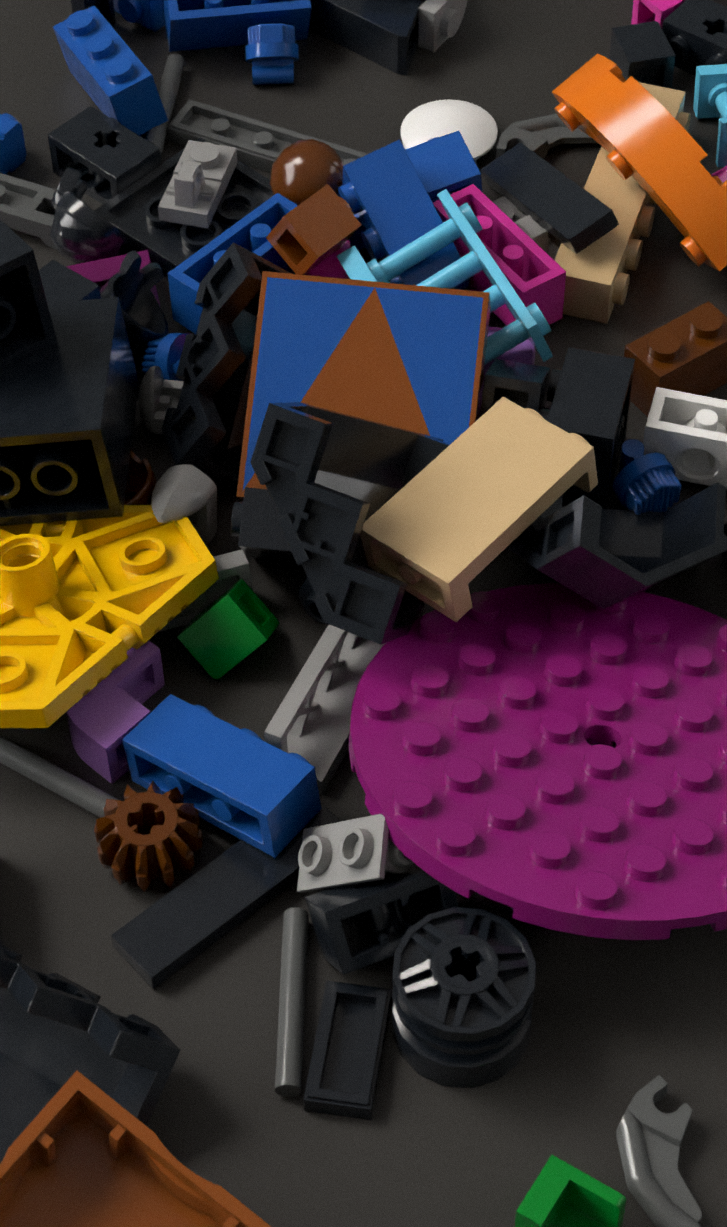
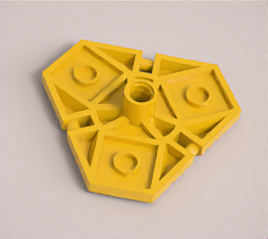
(83, 598)

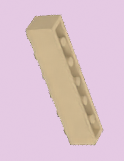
(598, 273)

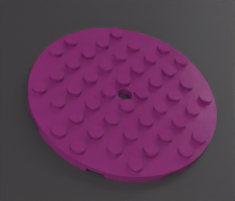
(487, 772)

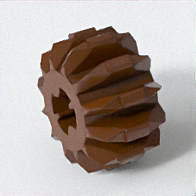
(148, 836)

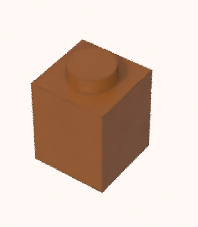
(313, 230)

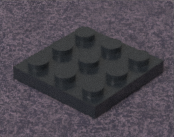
(170, 243)

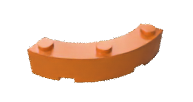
(653, 150)

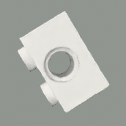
(690, 434)

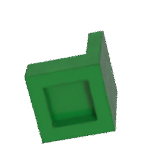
(228, 630)
(569, 1199)

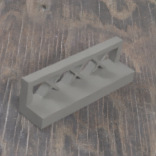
(319, 703)

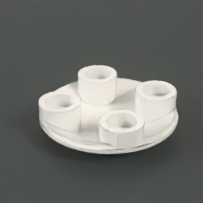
(449, 116)

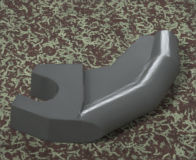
(540, 135)
(650, 1157)

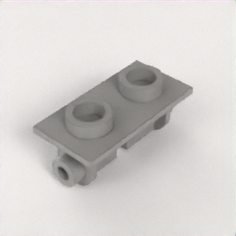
(348, 854)

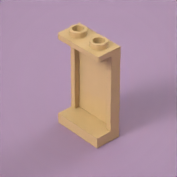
(474, 503)

